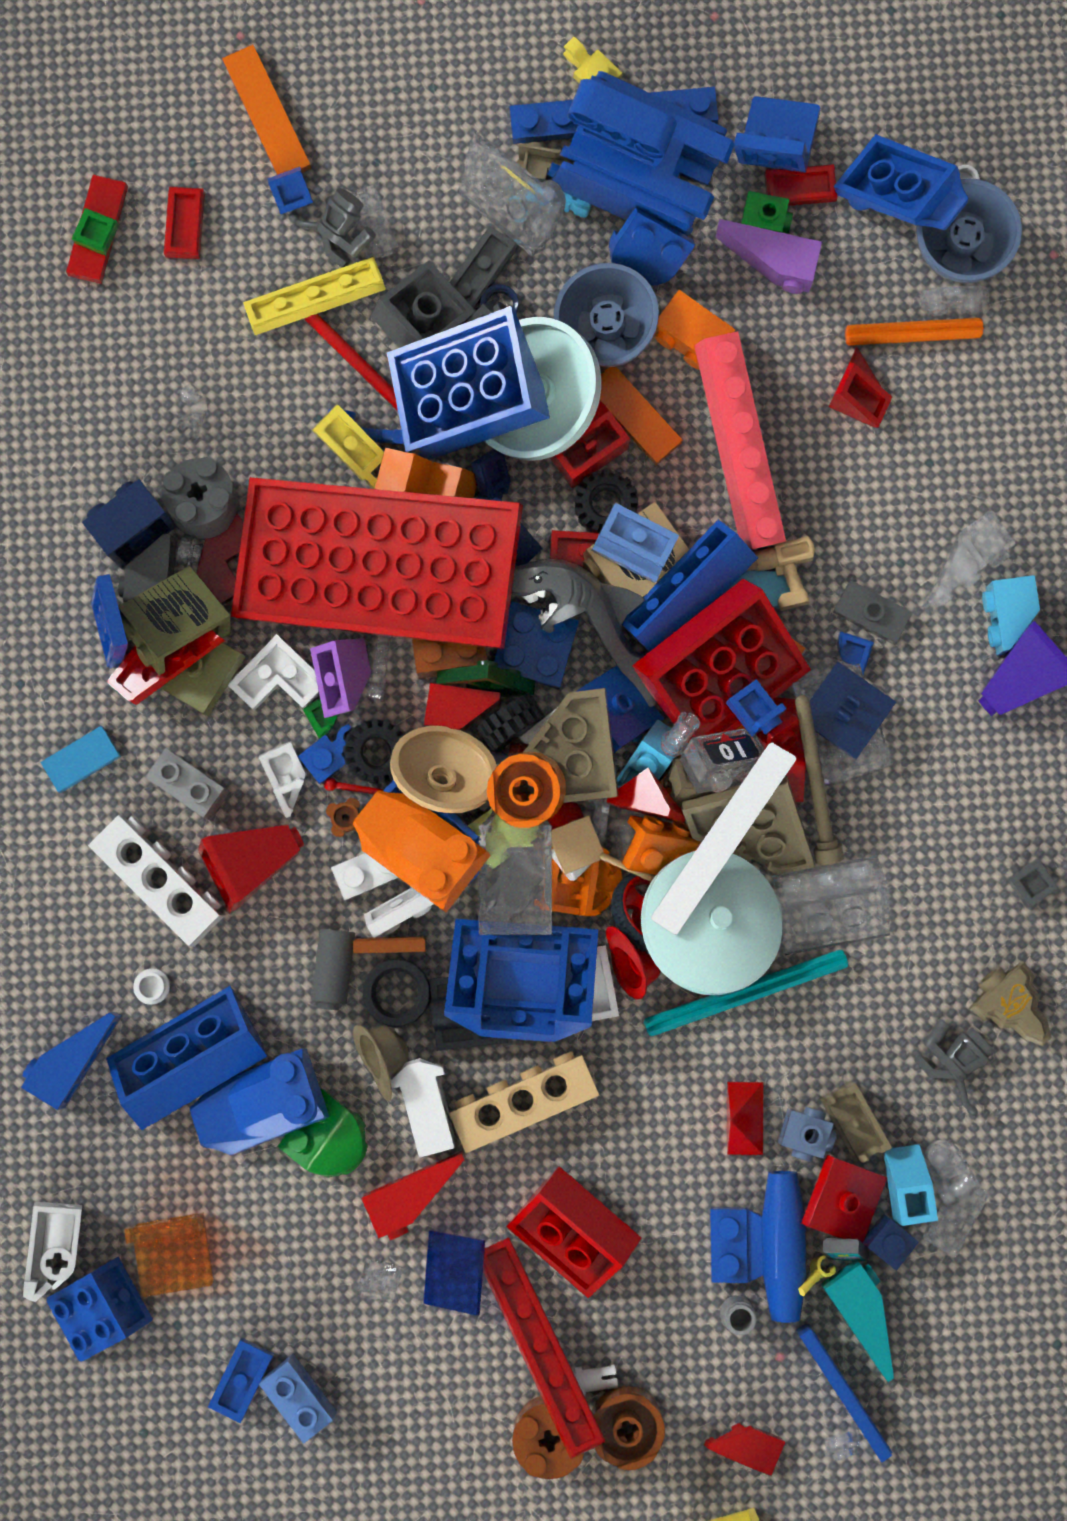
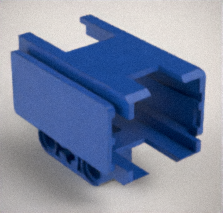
(633, 151)

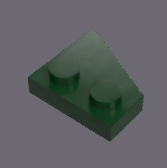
(489, 678)

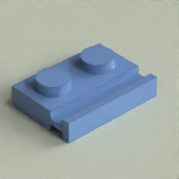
(635, 542)

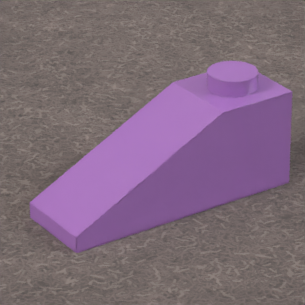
(778, 256)

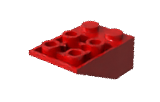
(594, 449)

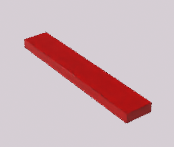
(541, 1349)

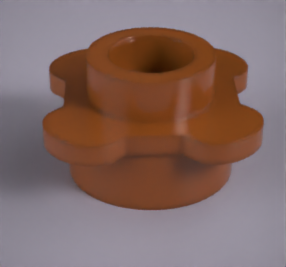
(336, 812)

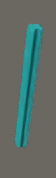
(762, 987)

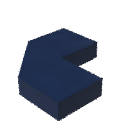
(491, 475)

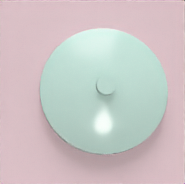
(571, 390)
(726, 938)

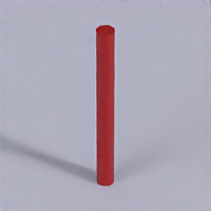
(353, 358)

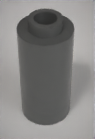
(332, 968)

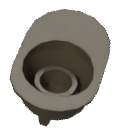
(381, 1053)

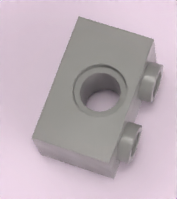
(187, 784)

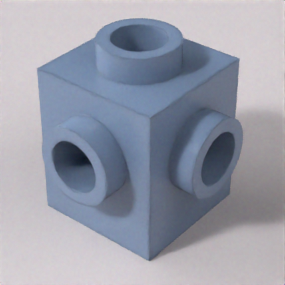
(794, 1129)

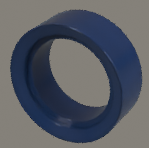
(499, 288)

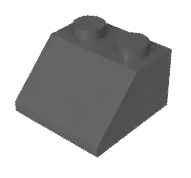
(421, 307)

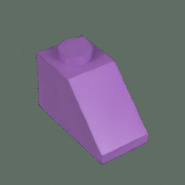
(341, 674)

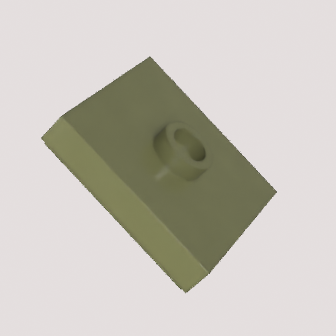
(206, 679)

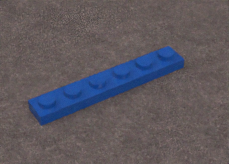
(550, 121)

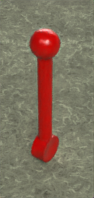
(331, 784)

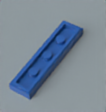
(844, 1392)

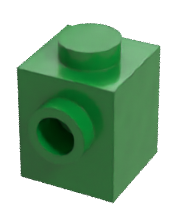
(767, 212)

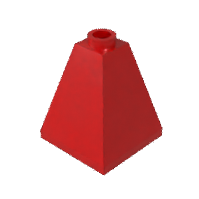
(247, 860)

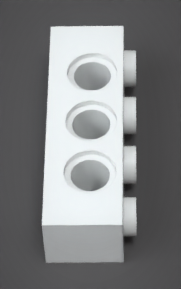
(112, 848)

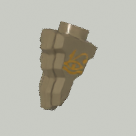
(1013, 1003)

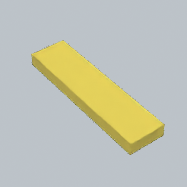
(314, 295)

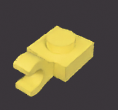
(587, 64)

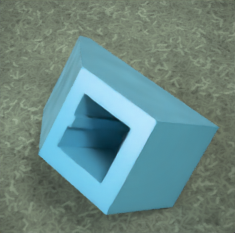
(1012, 608)
(647, 755)
(909, 1186)

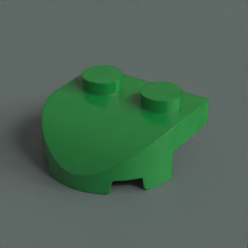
(331, 1145)

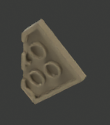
(581, 745)
(774, 837)

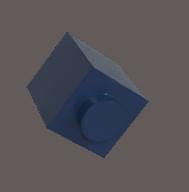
(890, 1242)

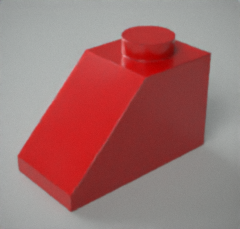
(458, 706)

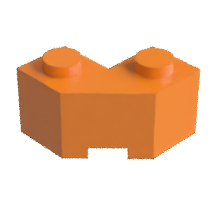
(415, 474)

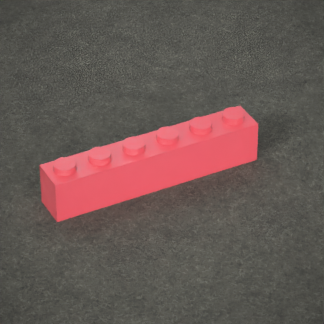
(739, 440)

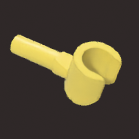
(816, 1274)

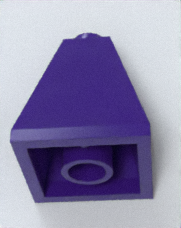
(1026, 672)

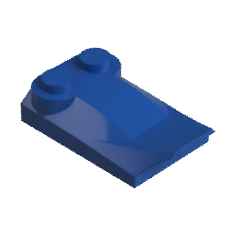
(903, 184)
(260, 1104)

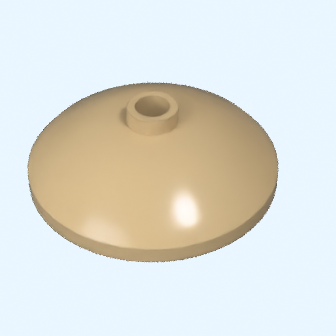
(442, 769)

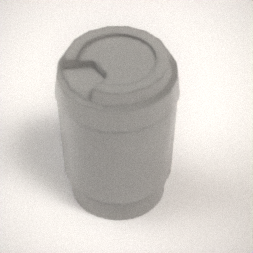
(738, 1315)

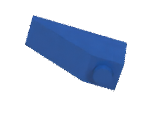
(63, 1068)

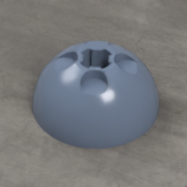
(985, 224)
(595, 300)

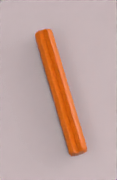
(914, 331)

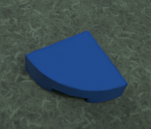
(854, 649)

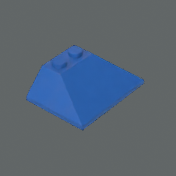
(522, 982)

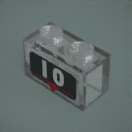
(720, 759)

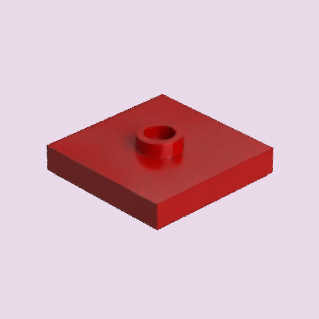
(844, 1199)

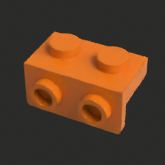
(657, 844)

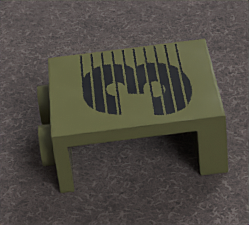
(172, 617)

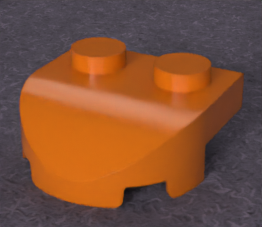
(589, 892)

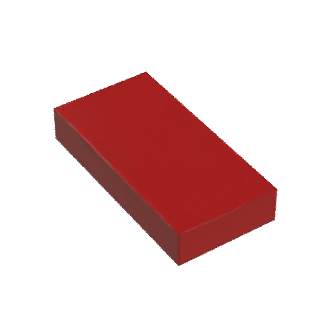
(802, 187)
(184, 222)

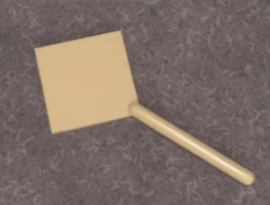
(579, 846)

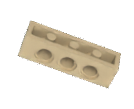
(475, 1133)

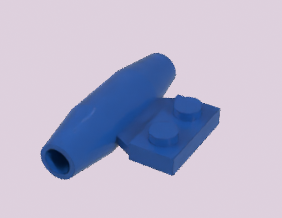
(765, 1245)

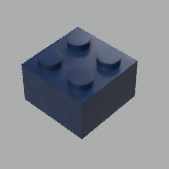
(128, 523)

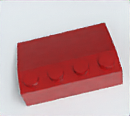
(719, 656)

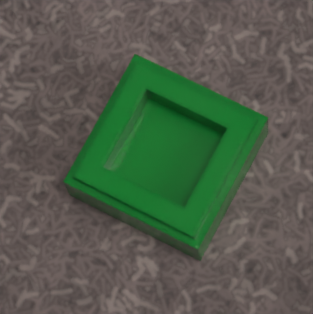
(95, 231)

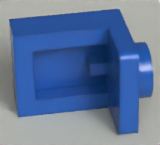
(756, 709)

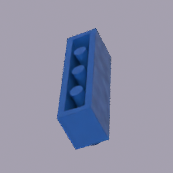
(690, 585)

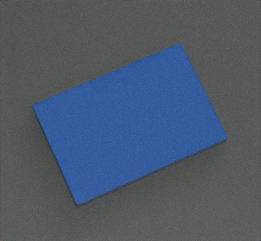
(109, 621)

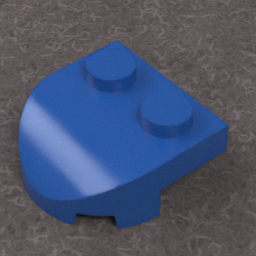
(650, 247)

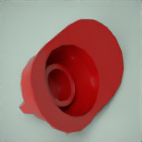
(631, 966)

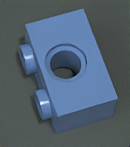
(298, 1398)

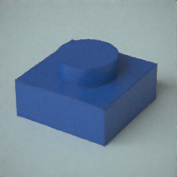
(290, 190)

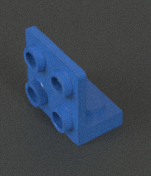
(778, 134)
(99, 1309)

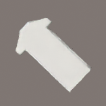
(426, 1106)
(53, 1230)

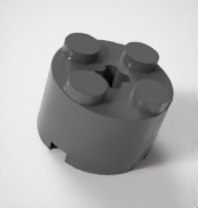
(191, 482)

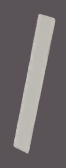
(723, 838)

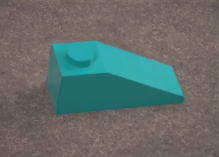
(861, 1306)

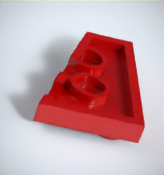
(138, 681)

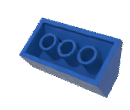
(185, 1058)

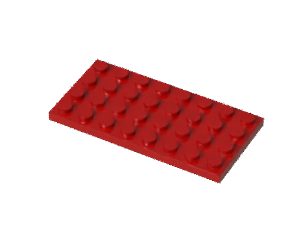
(377, 561)

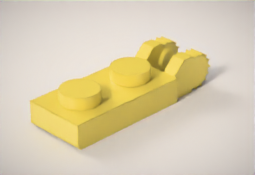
(350, 444)

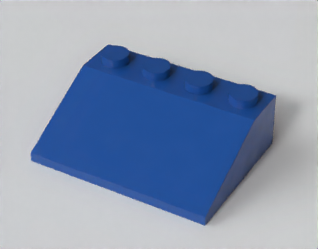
(466, 385)

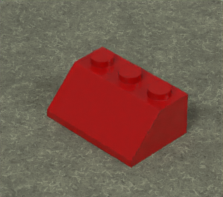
(574, 1232)

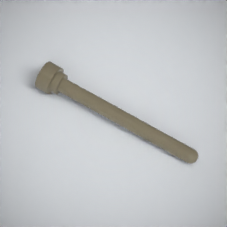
(827, 848)

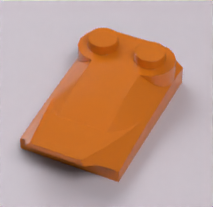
(419, 847)

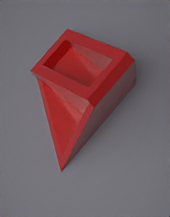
(861, 393)

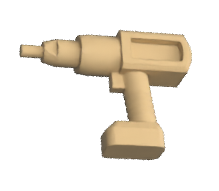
(784, 558)

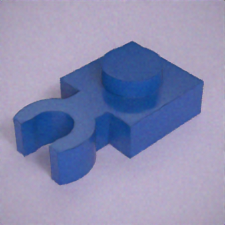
(325, 757)

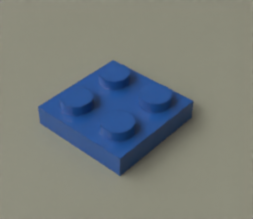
(534, 651)

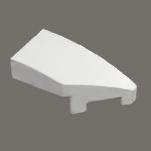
(284, 774)

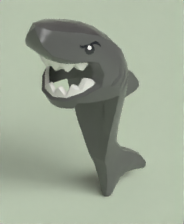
(577, 592)

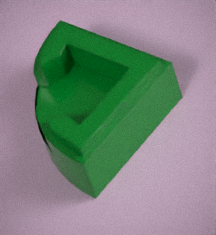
(316, 717)

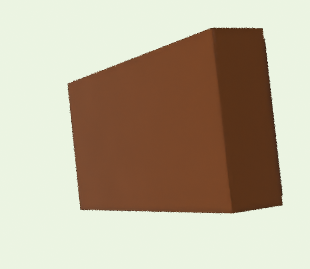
(390, 944)

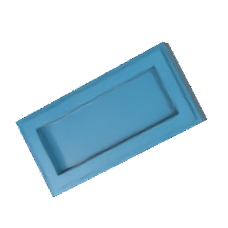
(80, 759)

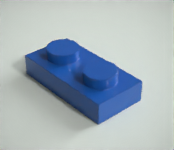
(241, 1380)

